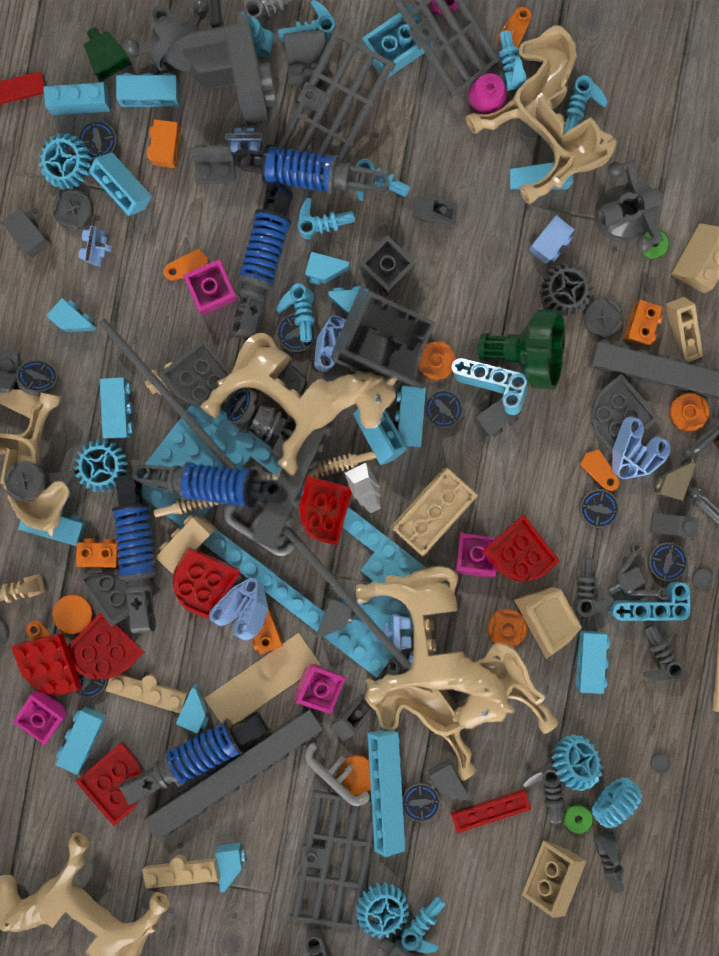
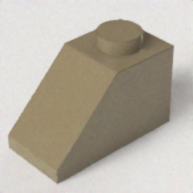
(675, 482)

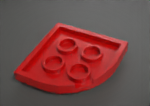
(324, 509)
(521, 552)
(202, 581)
(103, 650)
(47, 664)
(103, 782)

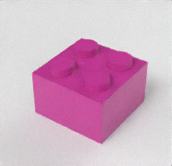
(210, 287)

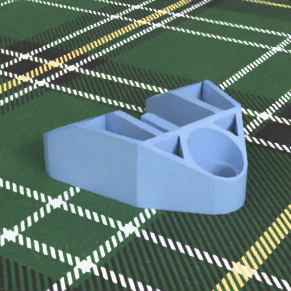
(326, 341)
(636, 457)
(242, 602)

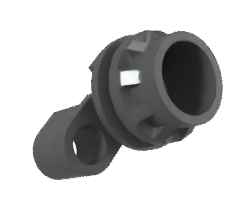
(269, 423)

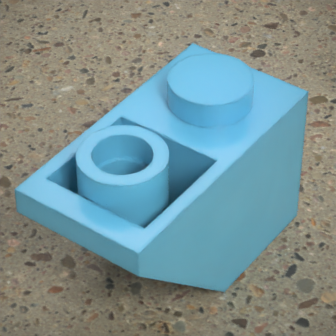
(344, 298)
(68, 317)

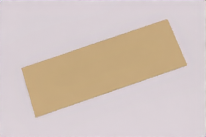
(261, 681)

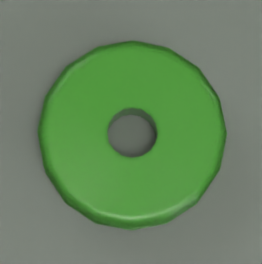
(660, 249)
(570, 814)

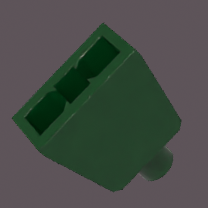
(105, 54)

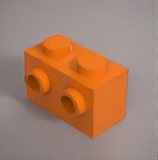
(164, 143)
(643, 323)
(97, 554)
(269, 636)

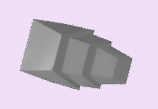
(364, 487)

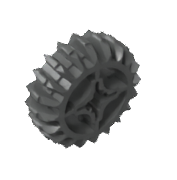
(581, 282)

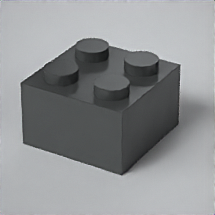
(387, 265)

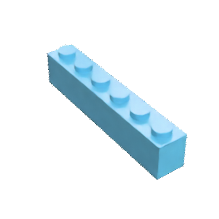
(386, 792)

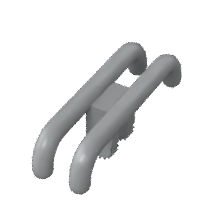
(228, 514)
(327, 775)

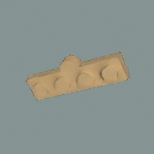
(147, 691)
(181, 872)

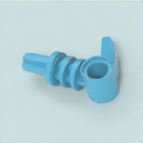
(324, 19)
(261, 37)
(513, 68)
(579, 99)
(395, 185)
(320, 224)
(303, 309)
(418, 927)

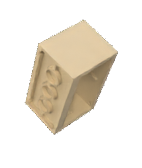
(433, 511)

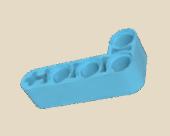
(464, 367)
(648, 606)

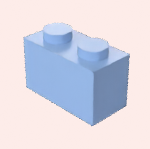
(551, 240)

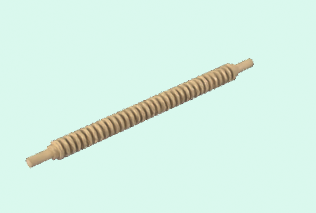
(191, 505)

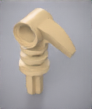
(32, 586)

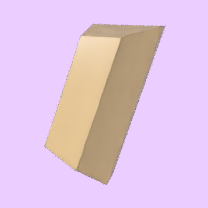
(548, 618)

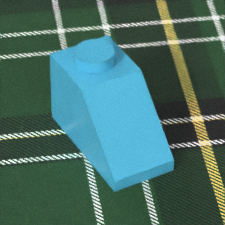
(324, 268)
(194, 711)
(230, 862)

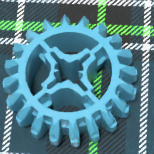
(57, 153)
(85, 457)
(575, 773)
(617, 802)
(376, 904)

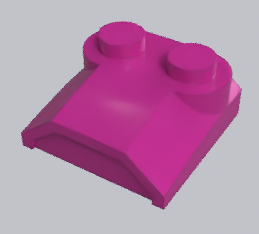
(471, 558)
(319, 688)
(40, 716)

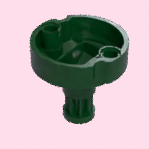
(536, 348)

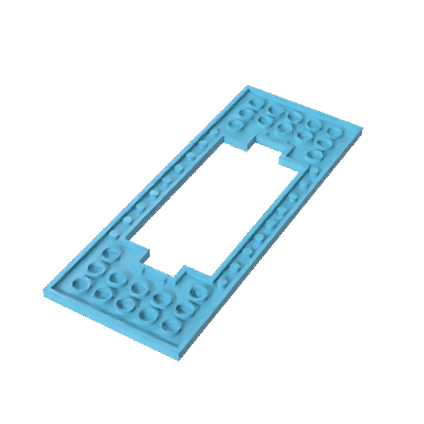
(388, 558)

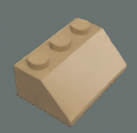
(700, 259)
(553, 879)

